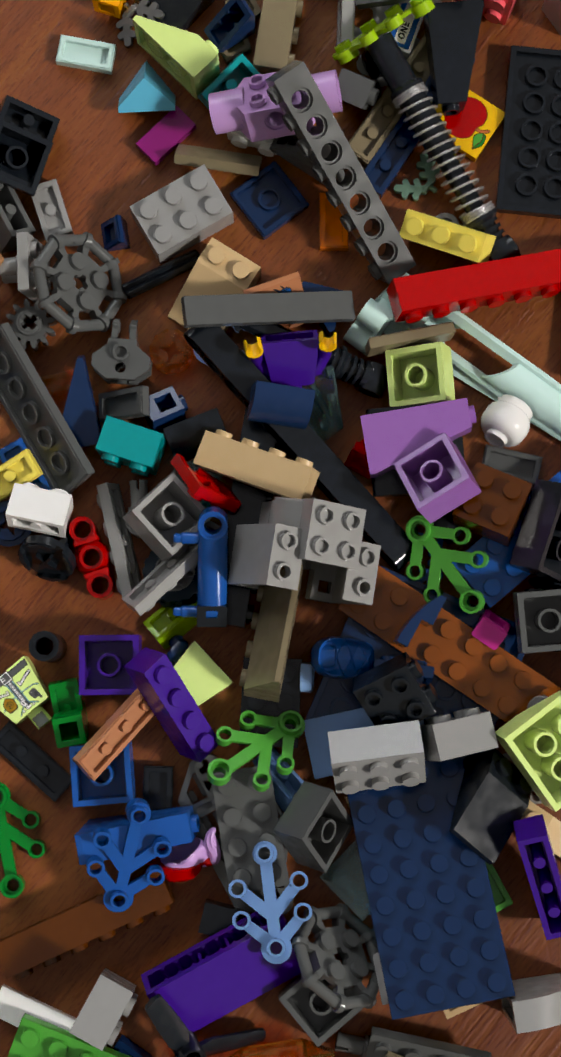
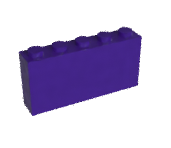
(219, 974)

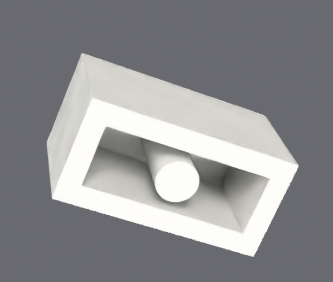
(39, 509)

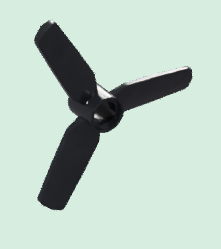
(185, 1043)

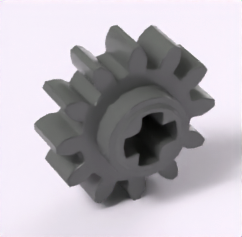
(36, 316)

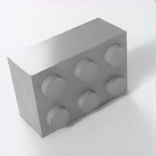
(182, 214)
(377, 757)
(99, 1018)

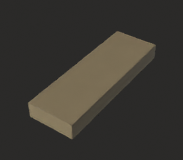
(218, 159)
(418, 336)

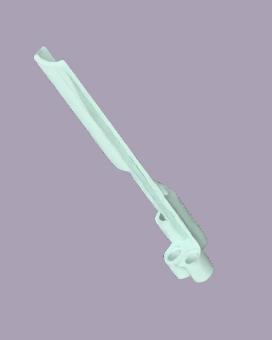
(520, 380)

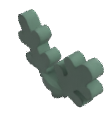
(417, 189)

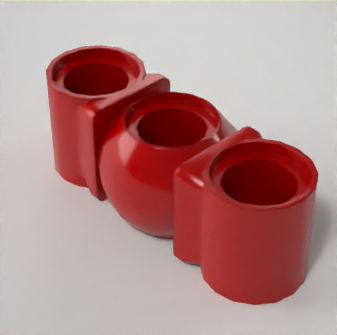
(83, 547)

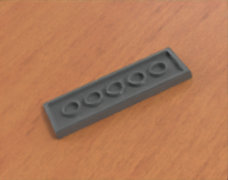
(39, 417)

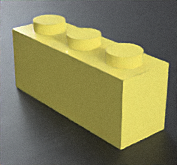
(447, 236)

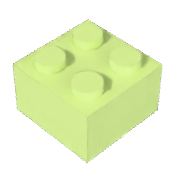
(420, 374)

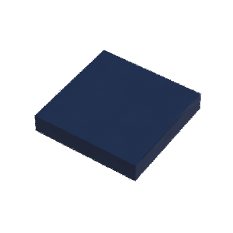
(269, 200)

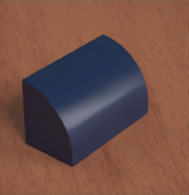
(280, 404)

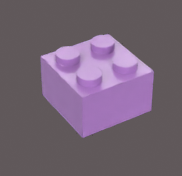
(437, 478)

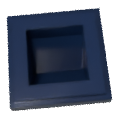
(115, 234)

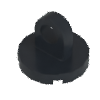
(48, 556)

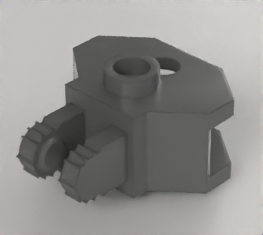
(122, 354)

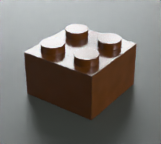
(497, 508)

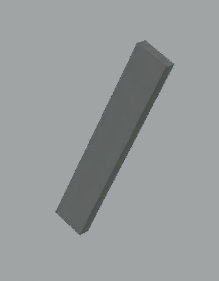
(267, 308)

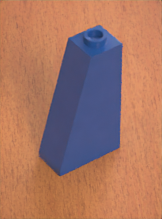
(176, 824)

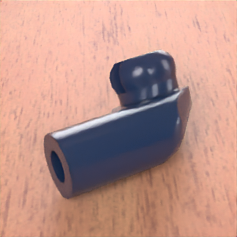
(178, 648)

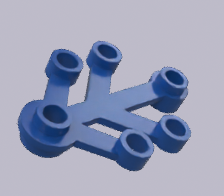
(127, 861)

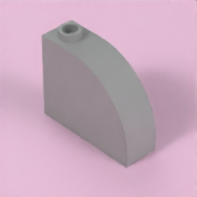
(535, 1003)

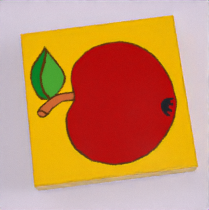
(474, 125)

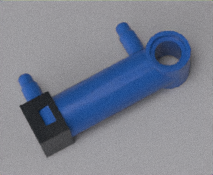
(211, 570)

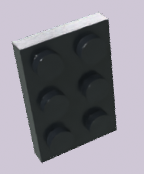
(288, 699)

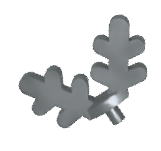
(127, 23)

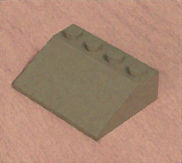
(271, 641)

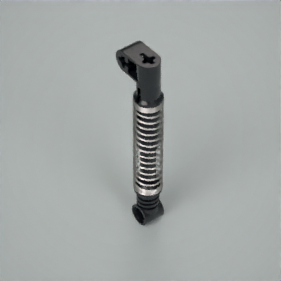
(409, 93)

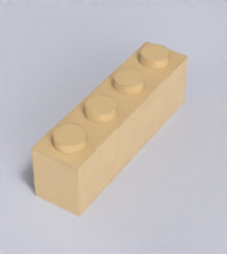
(256, 467)

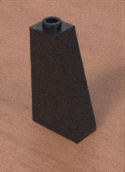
(451, 50)

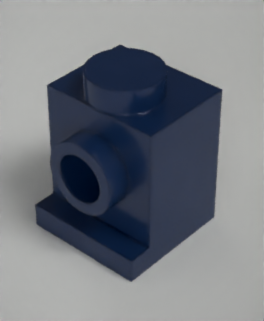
(166, 409)

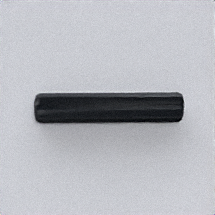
(160, 274)

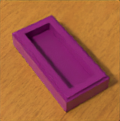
(166, 135)

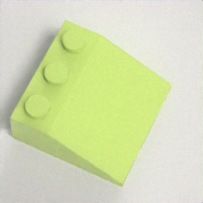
(535, 748)

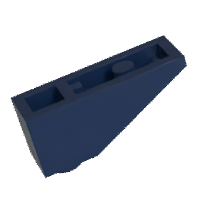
(80, 406)

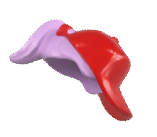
(188, 859)

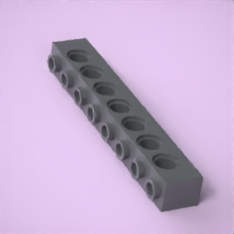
(281, 88)

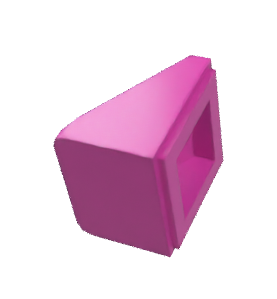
(491, 629)

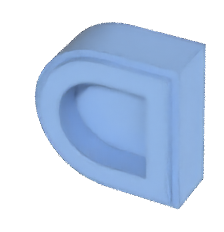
(307, 677)

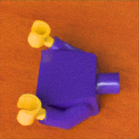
(291, 356)

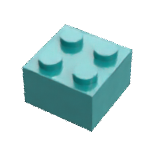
(131, 446)

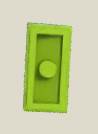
(165, 625)

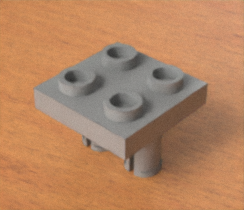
(18, 268)

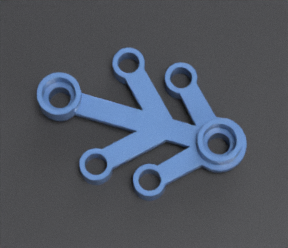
(271, 907)

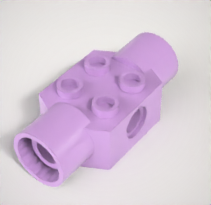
(253, 112)

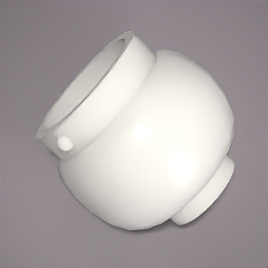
(506, 421)

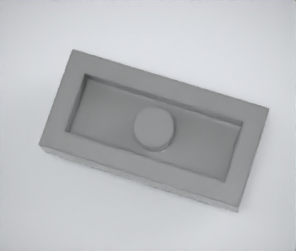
(51, 209)

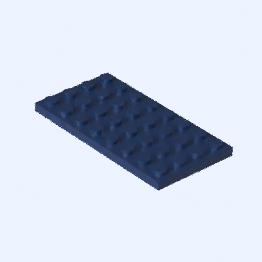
(428, 897)

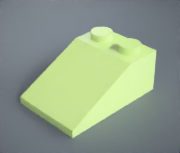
(180, 53)

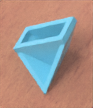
(146, 93)

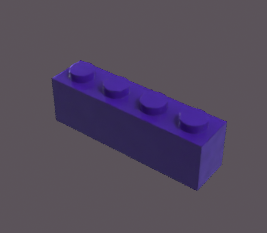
(172, 704)
(541, 871)

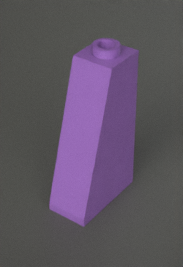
(401, 431)

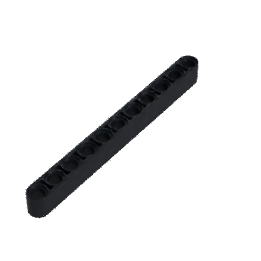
(334, 478)

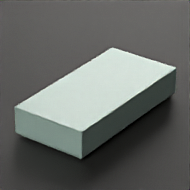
(86, 54)

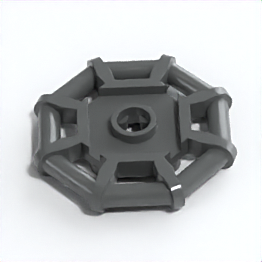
(91, 275)
(318, 960)

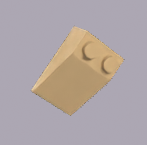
(217, 273)

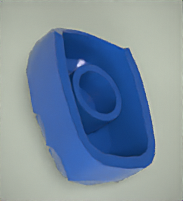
(341, 657)

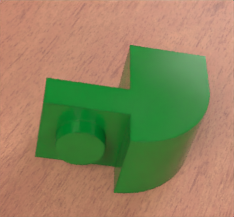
(70, 713)

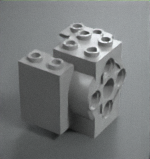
(310, 534)

